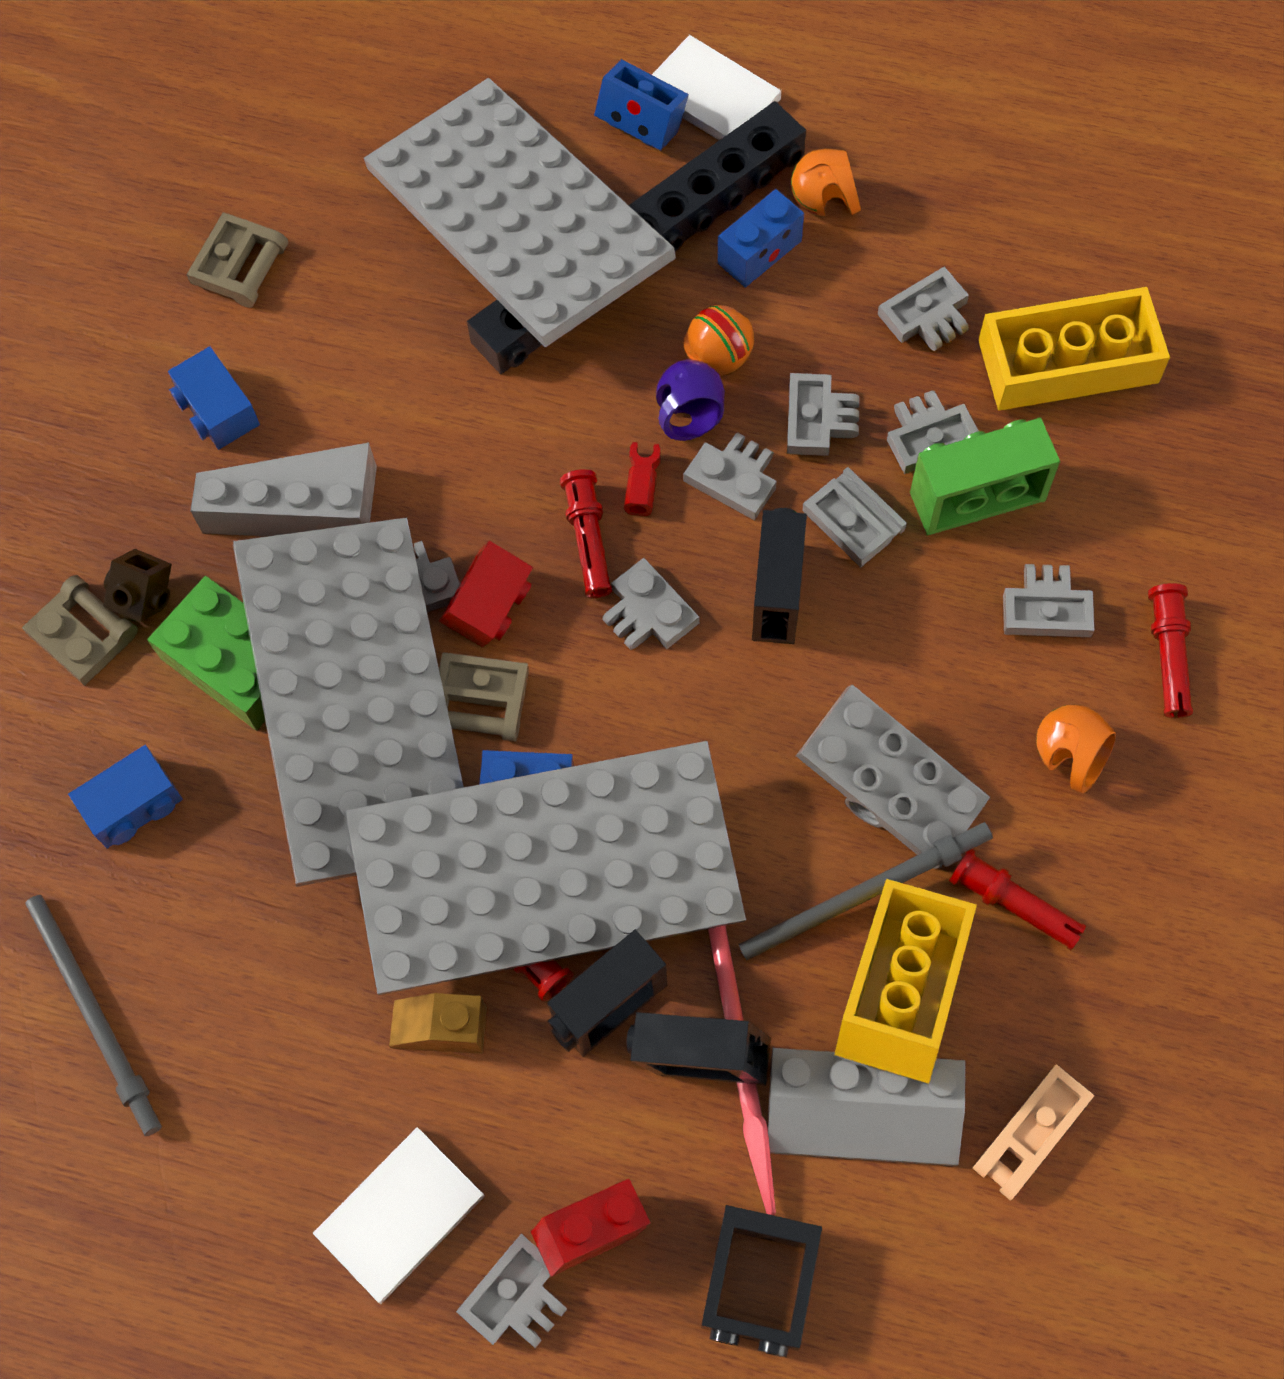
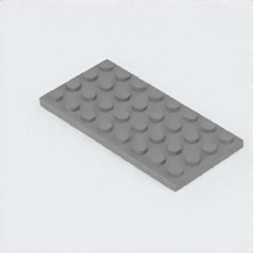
(519, 211)
(344, 681)
(543, 867)

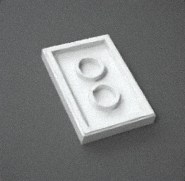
(718, 88)
(398, 1215)

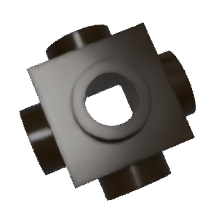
(137, 585)

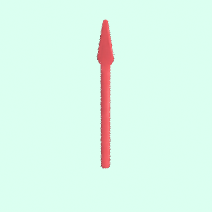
(754, 1125)

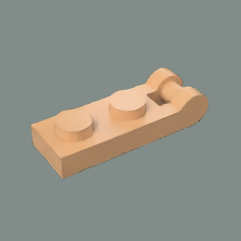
(1034, 1130)

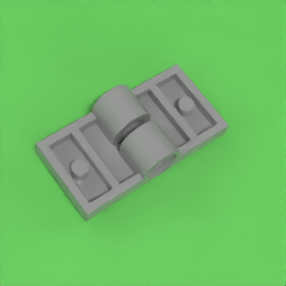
(890, 774)

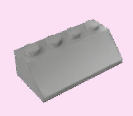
(862, 1112)

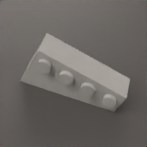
(287, 493)

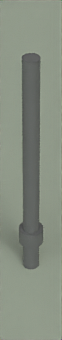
(945, 851)
(130, 1087)

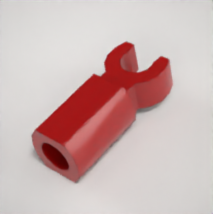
(641, 481)

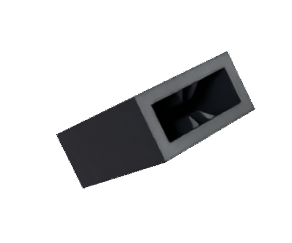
(779, 576)

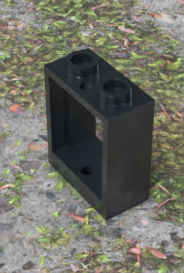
(607, 994)
(699, 1048)
(773, 1229)

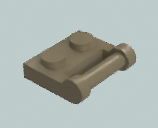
(226, 254)
(70, 640)
(485, 683)

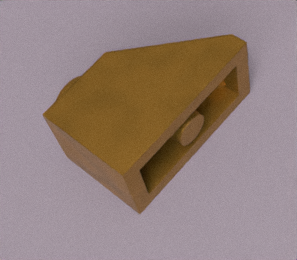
(439, 1023)

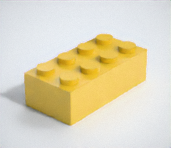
(1073, 348)
(905, 981)

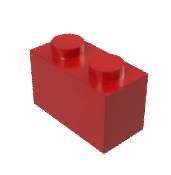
(487, 594)
(590, 1227)

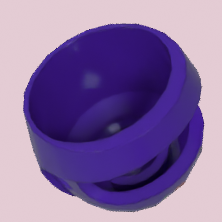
(690, 389)

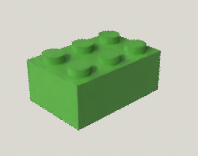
(983, 475)
(212, 648)

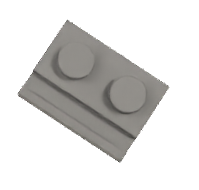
(854, 517)

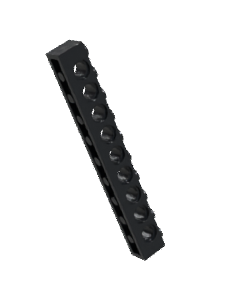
(724, 172)

